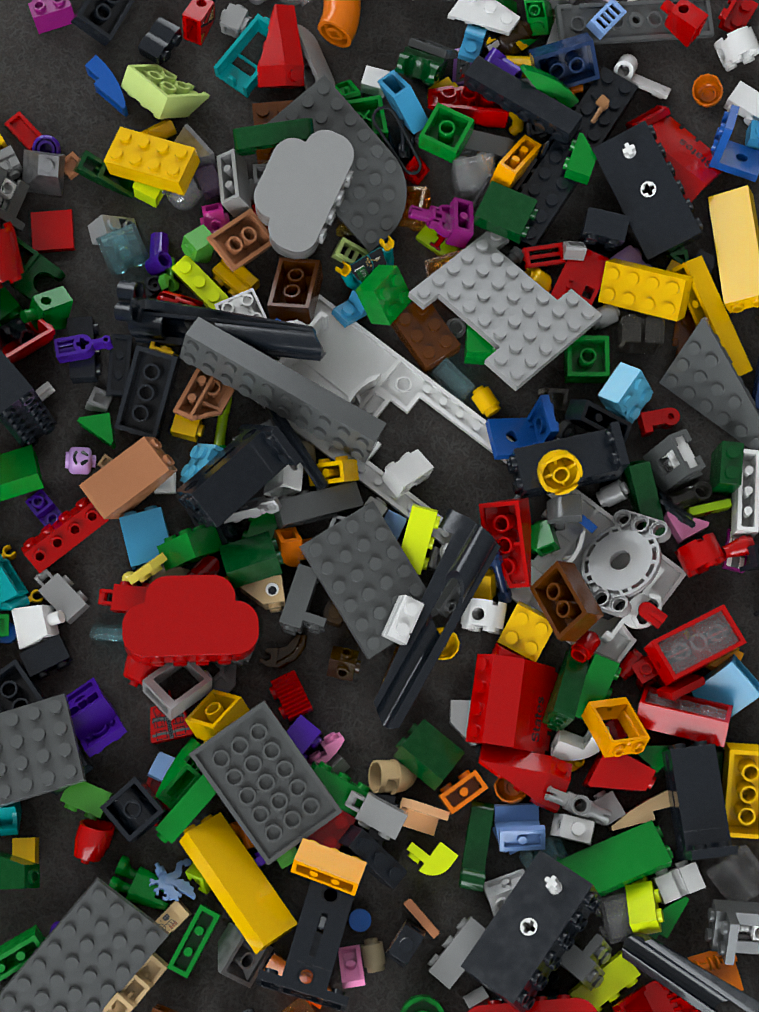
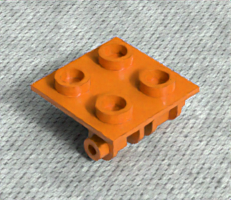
(714, 964)

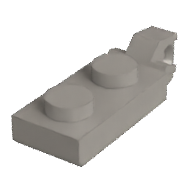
(255, 508)

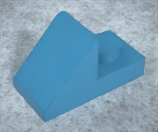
(349, 311)

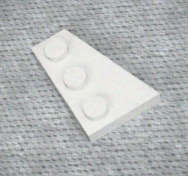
(485, 13)

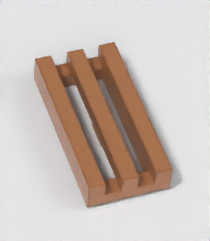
(421, 917)

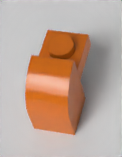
(288, 543)

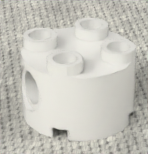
(737, 47)
(493, 617)

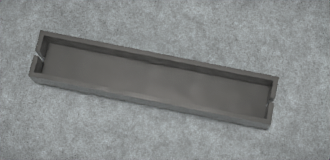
(281, 389)

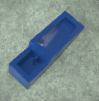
(106, 84)

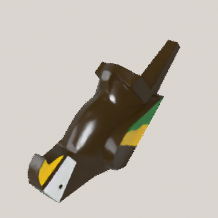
(513, 44)

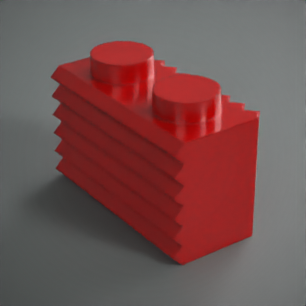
(291, 695)

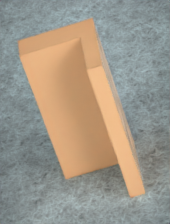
(422, 816)

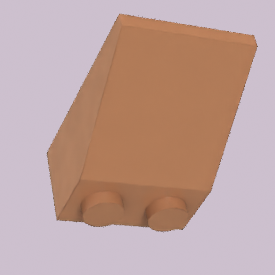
(241, 240)

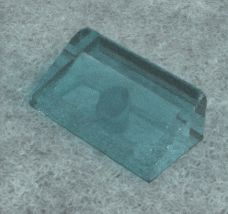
(453, 380)
(109, 633)

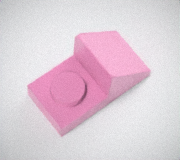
(351, 966)

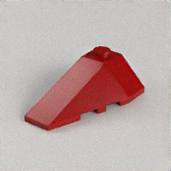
(282, 54)
(470, 104)
(511, 528)
(528, 772)

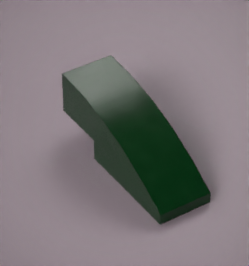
(96, 171)

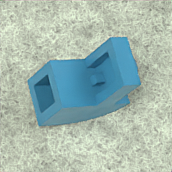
(472, 43)

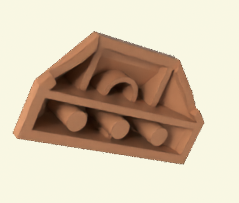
(203, 397)

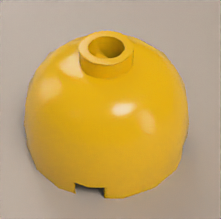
(559, 472)

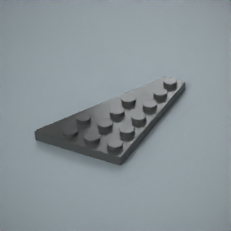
(710, 384)

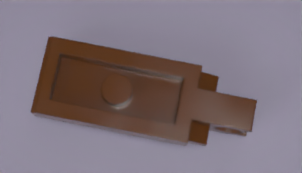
(682, 331)

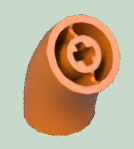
(340, 21)

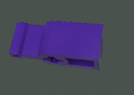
(70, 348)

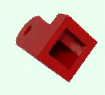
(655, 419)

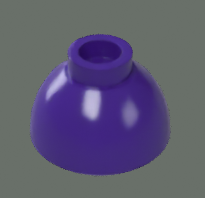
(46, 143)

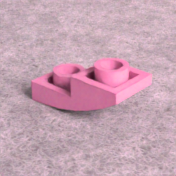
(331, 744)

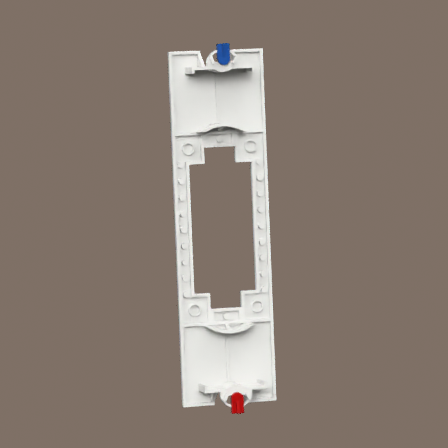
(374, 375)

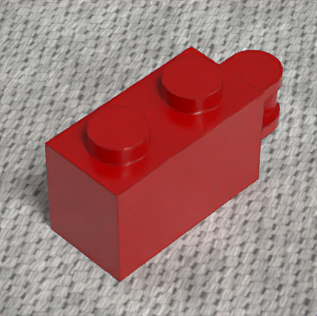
(123, 596)

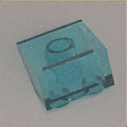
(122, 249)

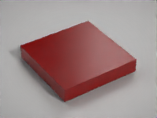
(52, 231)

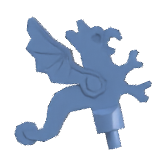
(170, 881)

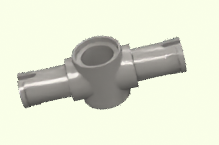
(568, 800)

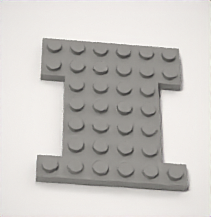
(507, 309)

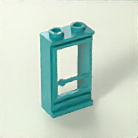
(231, 74)

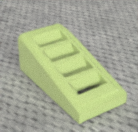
(343, 242)

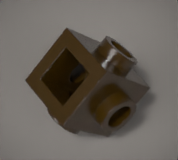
(343, 663)

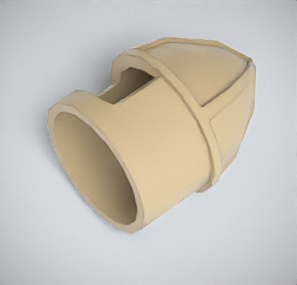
(389, 777)

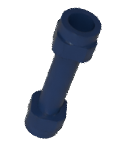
(504, 594)

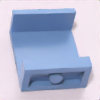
(518, 827)

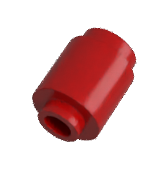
(585, 646)

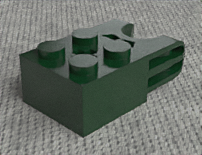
(422, 65)
(35, 268)

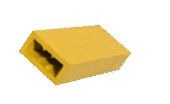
(736, 247)
(237, 882)

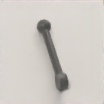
(488, 177)

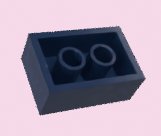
(569, 60)

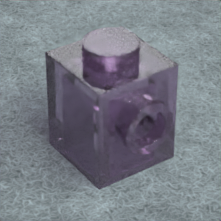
(208, 181)

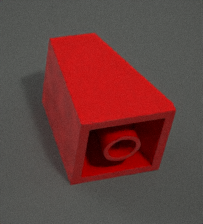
(619, 774)

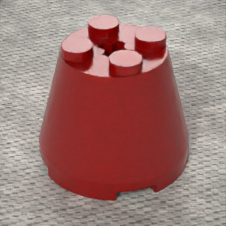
(10, 258)

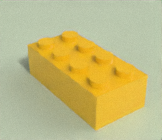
(152, 161)
(645, 289)
(741, 789)

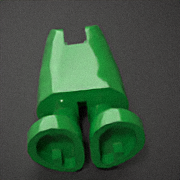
(139, 890)

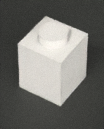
(369, 81)

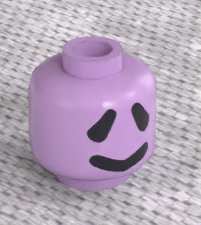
(80, 460)

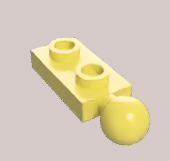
(144, 571)

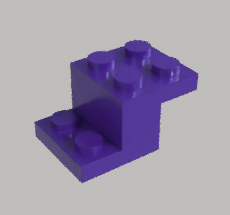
(94, 718)

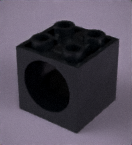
(134, 809)

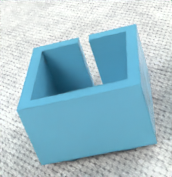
(626, 392)

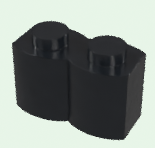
(160, 41)

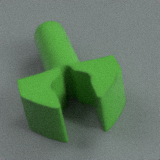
(167, 280)

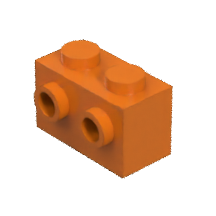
(462, 792)

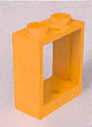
(615, 709)

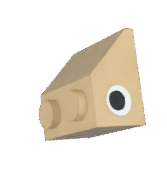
(267, 593)

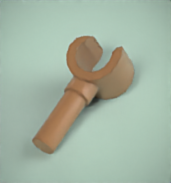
(603, 103)

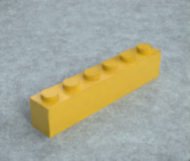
(706, 302)

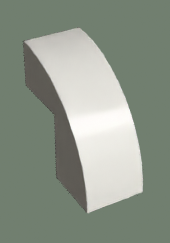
(572, 746)

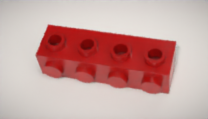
(63, 535)

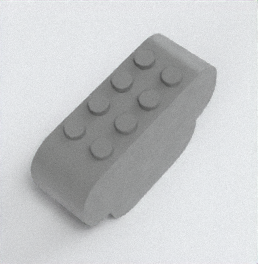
(302, 191)

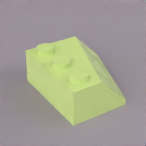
(161, 92)

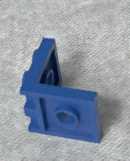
(727, 154)
(535, 429)

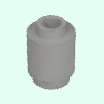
(609, 316)
(612, 493)

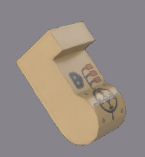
(174, 916)

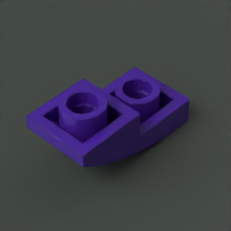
(43, 508)

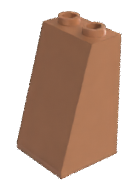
(129, 478)

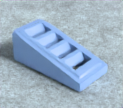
(597, 29)

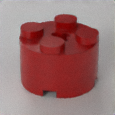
(700, 555)

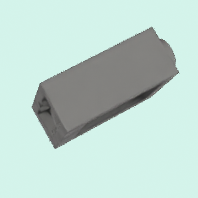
(164, 701)

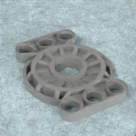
(643, 562)

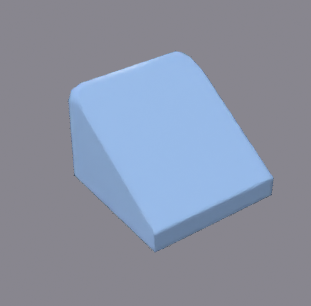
(395, 522)
(160, 766)

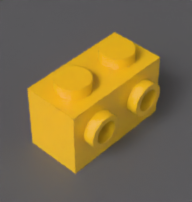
(338, 471)

